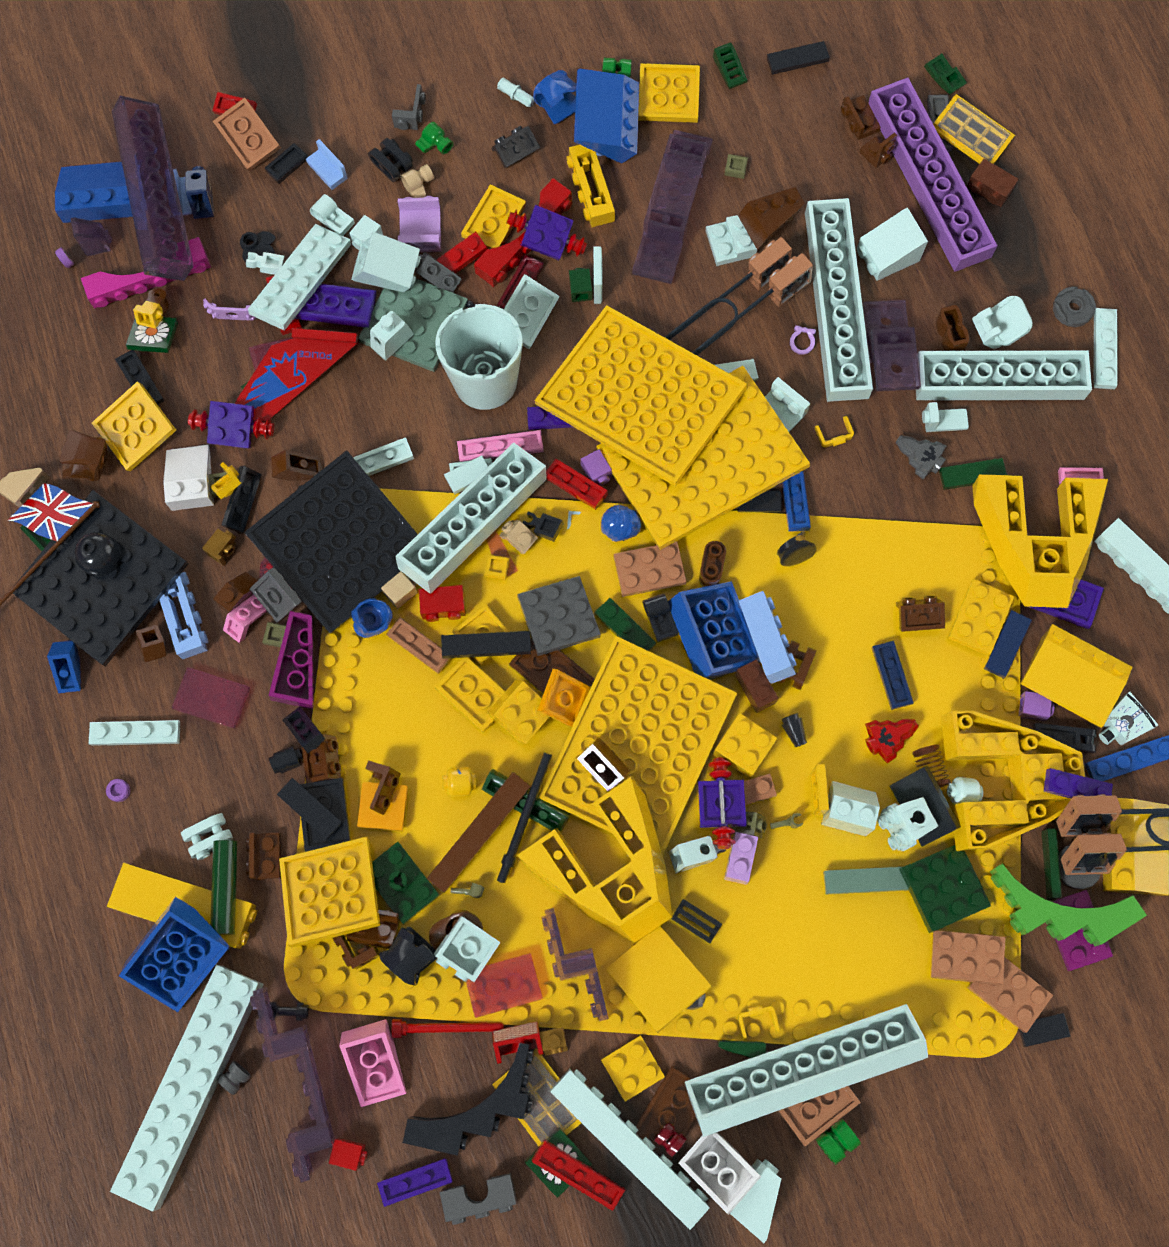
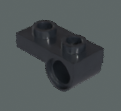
(660, 617)

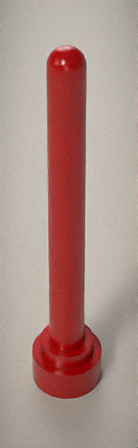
(401, 1028)

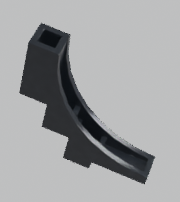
(449, 1132)

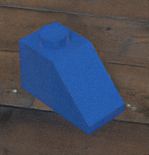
(65, 666)

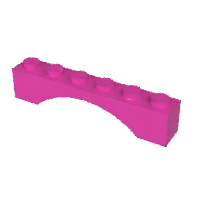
(106, 288)

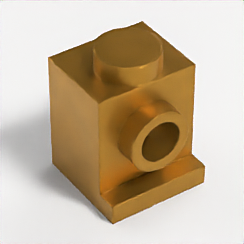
(220, 546)
(553, 1041)

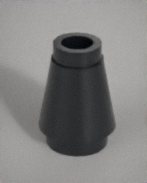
(794, 729)

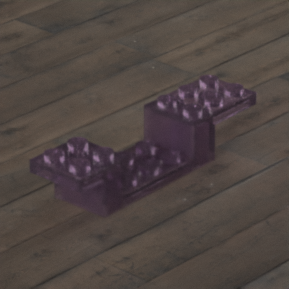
(671, 205)
(278, 1045)

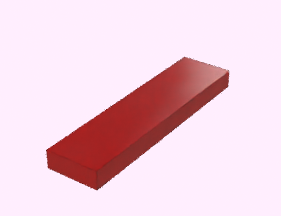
(578, 1174)

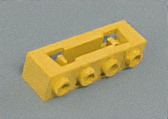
(598, 213)

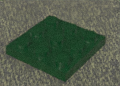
(944, 888)

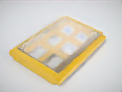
(972, 131)
(547, 1110)

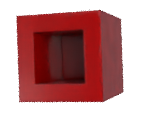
(348, 1154)

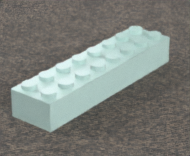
(1004, 375)
(471, 518)

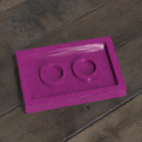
(1075, 948)

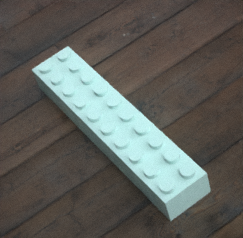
(838, 300)
(806, 1069)
(186, 1089)

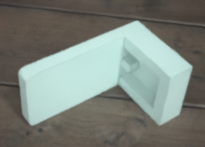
(944, 420)

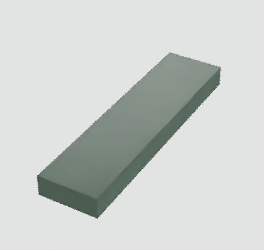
(864, 880)

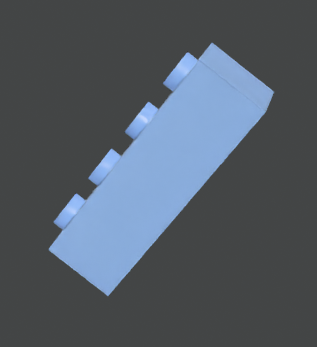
(767, 637)

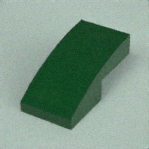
(944, 75)

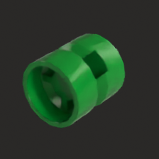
(623, 66)
(838, 1141)

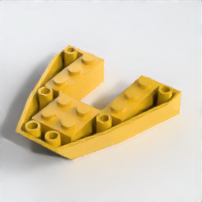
(1040, 567)
(1029, 755)
(633, 897)

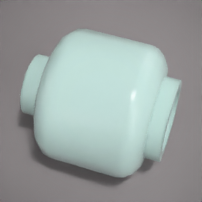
(964, 790)

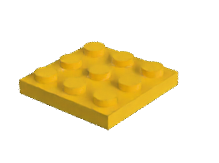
(669, 93)
(133, 426)

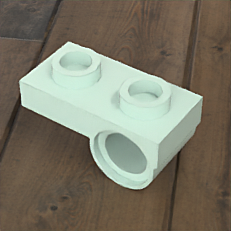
(331, 216)

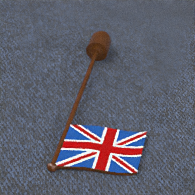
(52, 516)

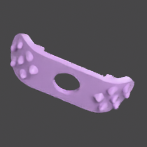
(222, 312)

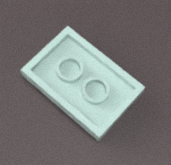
(530, 308)

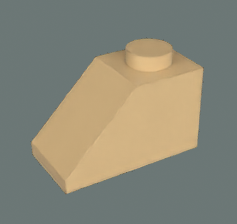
(22, 484)

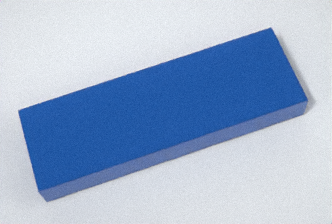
(796, 503)

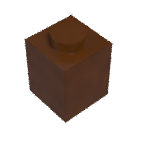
(151, 643)

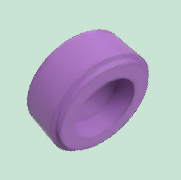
(64, 257)
(118, 790)

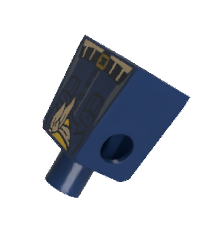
(198, 183)

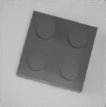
(275, 594)

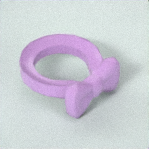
(798, 330)

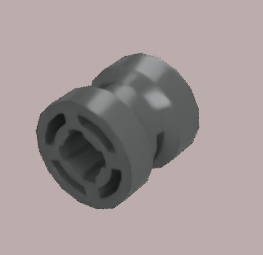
(232, 1080)

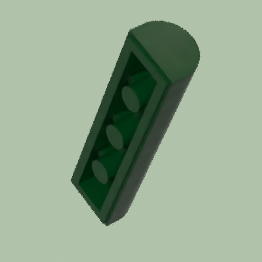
(542, 812)
(224, 886)

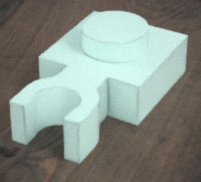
(267, 263)

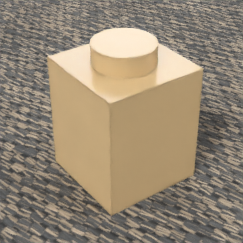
(399, 589)

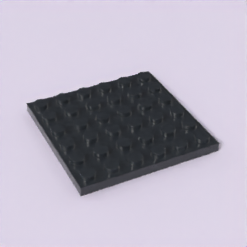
(334, 540)
(103, 610)

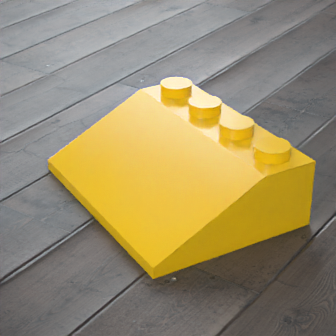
(1076, 675)
(1139, 871)

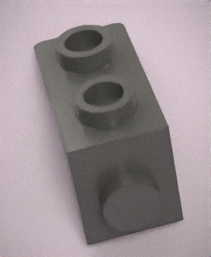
(410, 119)
(437, 273)

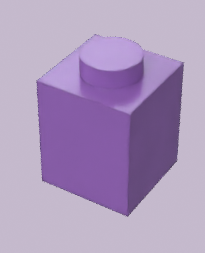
(596, 468)
(1035, 706)

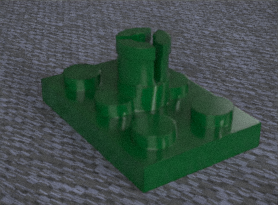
(402, 883)

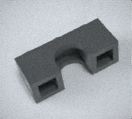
(459, 1205)

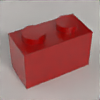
(442, 603)

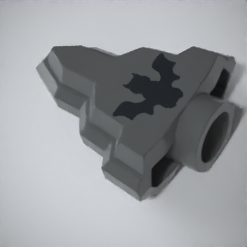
(922, 455)

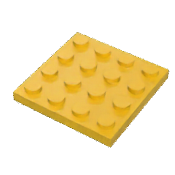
(329, 892)

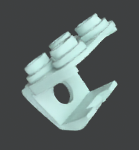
(1003, 322)
(901, 829)

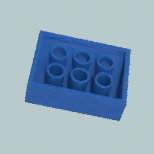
(607, 114)
(92, 192)
(713, 630)
(174, 955)

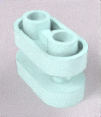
(202, 848)

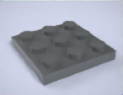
(558, 615)

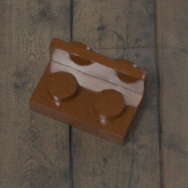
(860, 117)
(921, 614)
(323, 761)
(263, 856)
(378, 936)

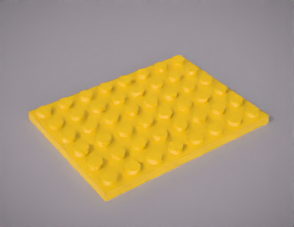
(641, 395)
(737, 464)
(655, 722)

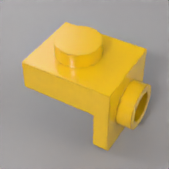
(225, 486)

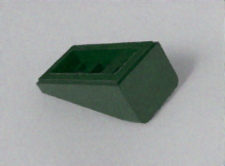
(726, 53)
(745, 1048)

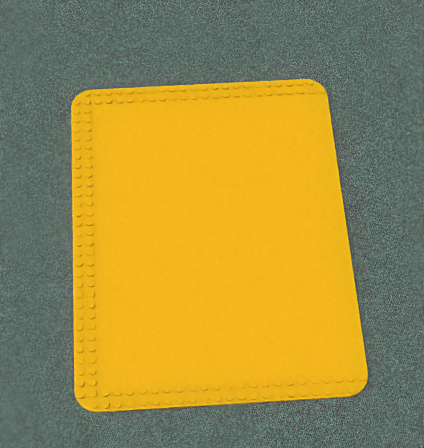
(780, 934)

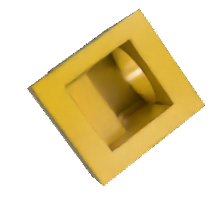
(153, 309)

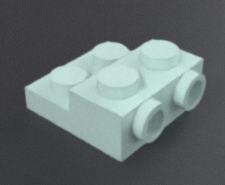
(730, 241)
(466, 950)

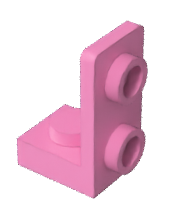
(242, 616)

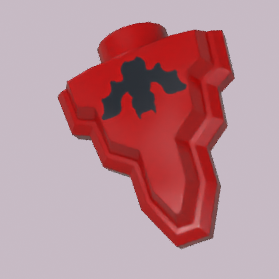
(889, 737)

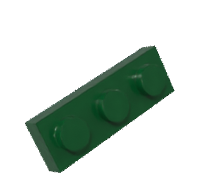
(623, 625)

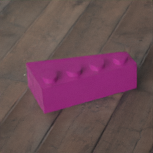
(294, 668)

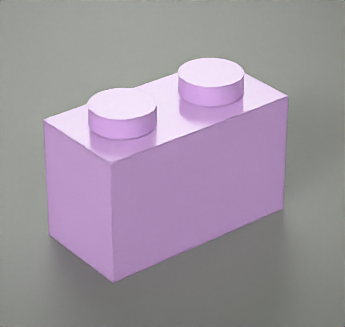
(741, 858)

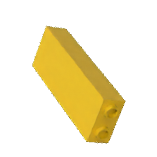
(150, 893)

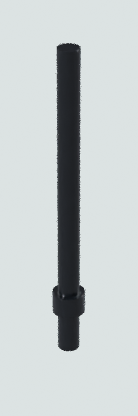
(509, 859)

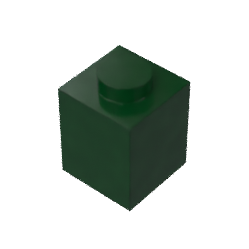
(580, 285)

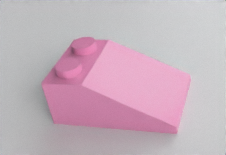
(372, 1062)

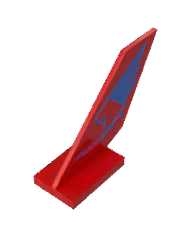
(292, 367)

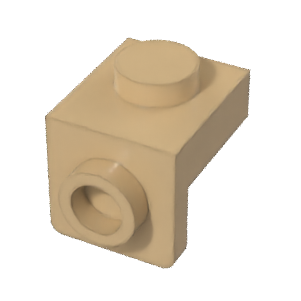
(518, 535)

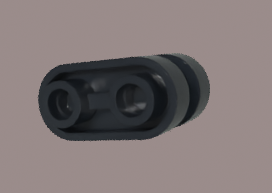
(401, 159)

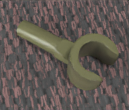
(788, 822)
(476, 891)

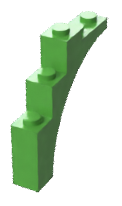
(1062, 921)

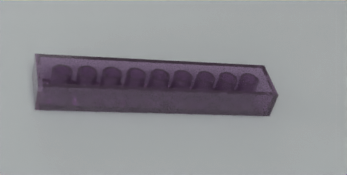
(152, 189)

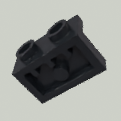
(516, 146)

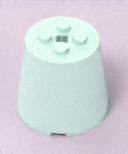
(481, 354)

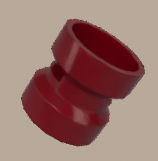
(674, 1142)

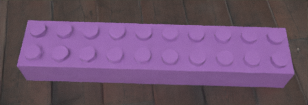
(932, 175)

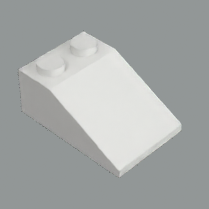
(188, 478)
(720, 1170)

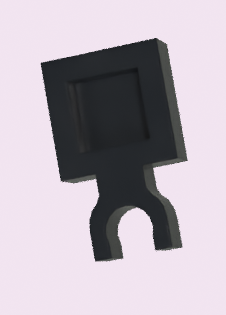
(545, 527)

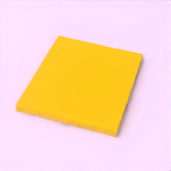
(658, 978)

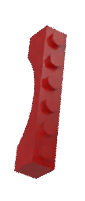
(498, 261)

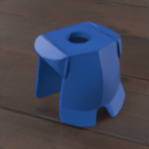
(555, 96)

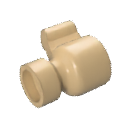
(414, 180)

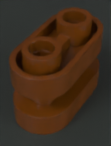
(712, 563)
(806, 659)

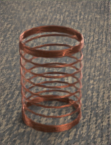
(929, 749)

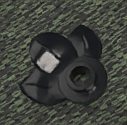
(261, 244)

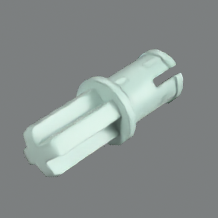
(515, 92)

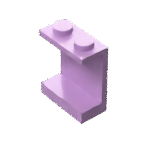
(420, 223)

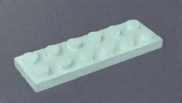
(299, 277)

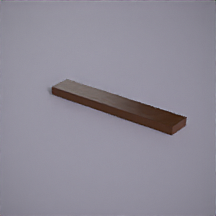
(479, 832)

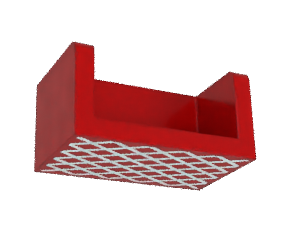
(508, 1039)

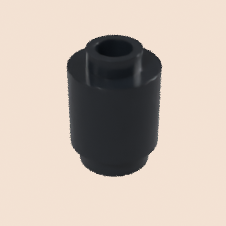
(286, 759)

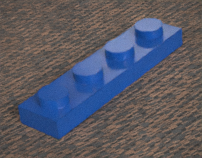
(1129, 760)

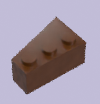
(770, 214)

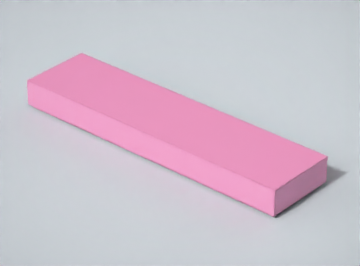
(494, 446)

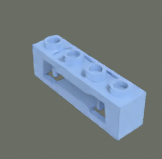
(194, 641)

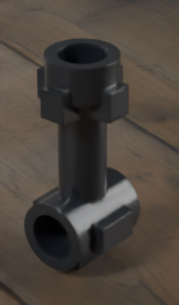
(301, 1011)

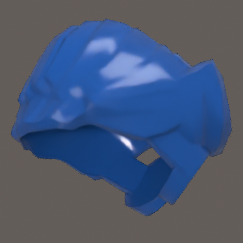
(620, 523)
(371, 617)

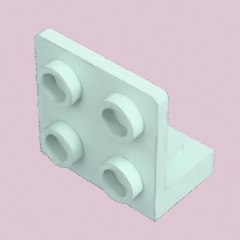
(787, 403)

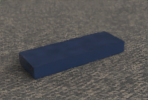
(1007, 644)
(892, 675)

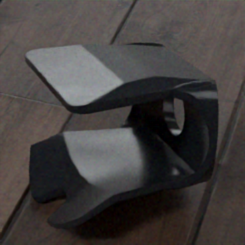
(408, 955)

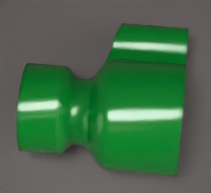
(433, 136)

